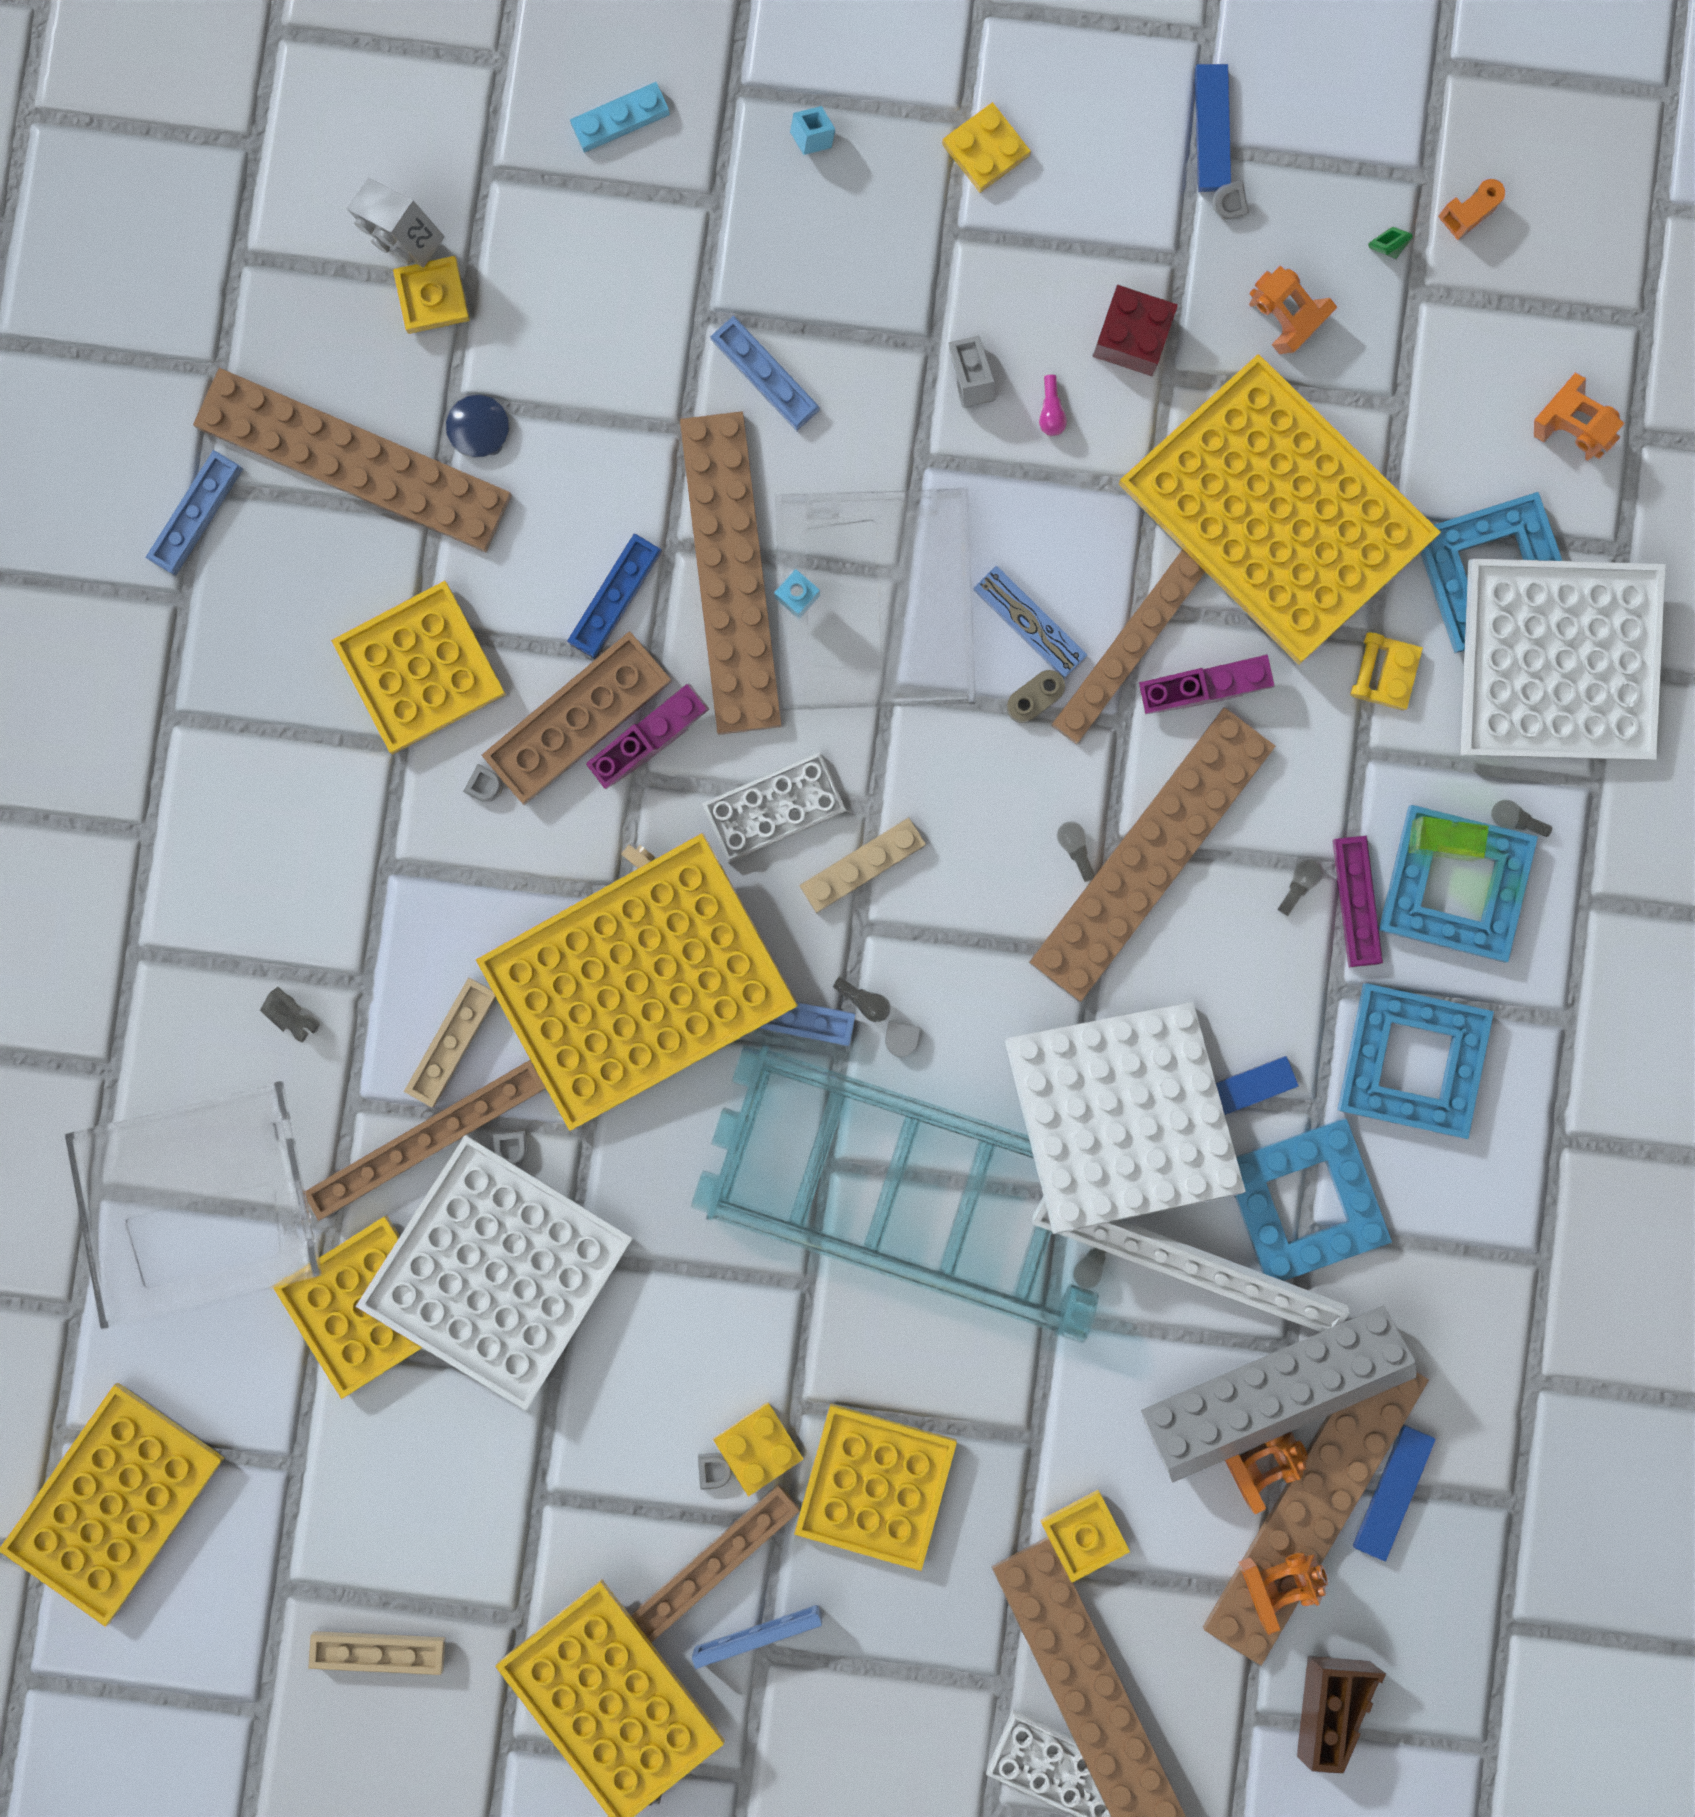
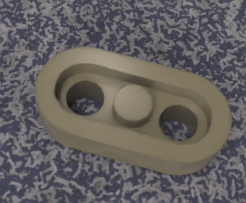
(1036, 696)

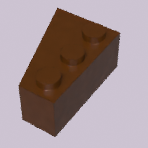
(1332, 1710)

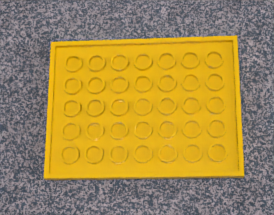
(1279, 508)
(636, 982)

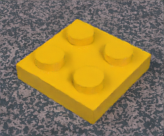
(986, 147)
(431, 295)
(757, 1449)
(1084, 1536)

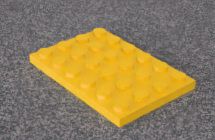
(111, 1504)
(610, 1703)

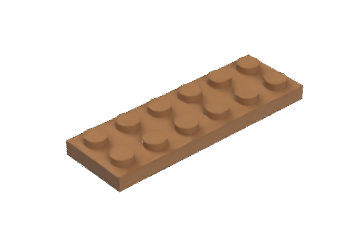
(576, 718)

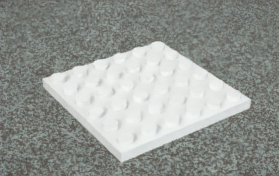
(1562, 659)
(1123, 1117)
(494, 1272)

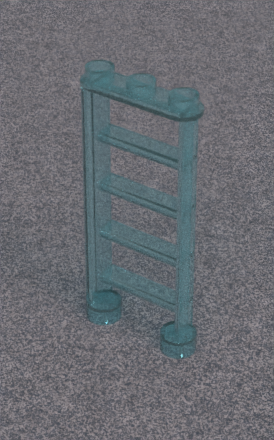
(733, 1133)

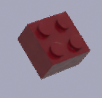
(1135, 330)

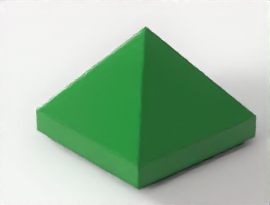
(1391, 242)

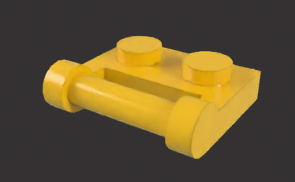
(1396, 672)

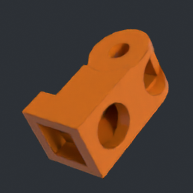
(1464, 216)

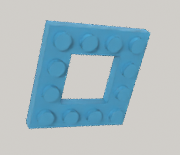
(1518, 517)
(1496, 931)
(1470, 1034)
(1364, 1223)

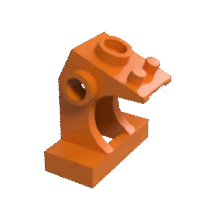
(1296, 328)
(1558, 413)
(1291, 1463)
(1307, 1574)

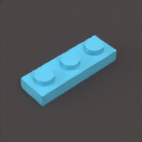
(620, 117)

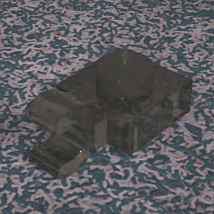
(284, 1013)

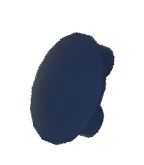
(477, 426)

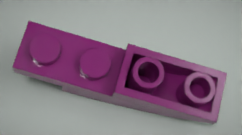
(1206, 685)
(647, 737)

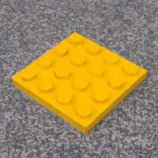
(418, 667)
(341, 1336)
(875, 1487)

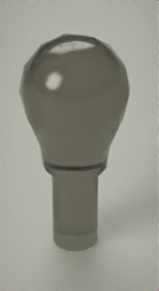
(1510, 815)
(1073, 840)
(1305, 877)
(872, 1005)
(1089, 1269)

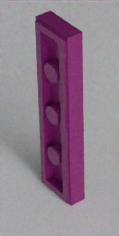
(1357, 901)

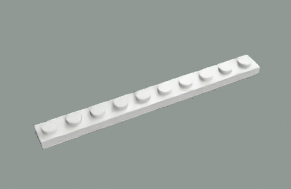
(1207, 1271)

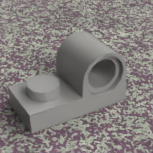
(972, 372)

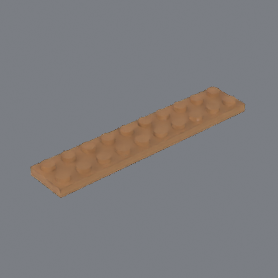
(352, 460)
(730, 573)
(1152, 854)
(1313, 1509)
(1085, 1684)

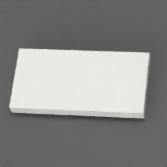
(774, 807)
(1045, 1766)

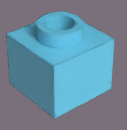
(812, 130)
(797, 604)

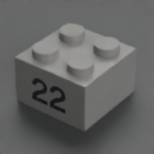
(395, 223)

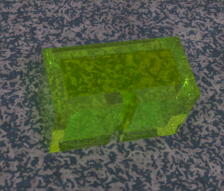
(1448, 840)

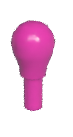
(1052, 417)

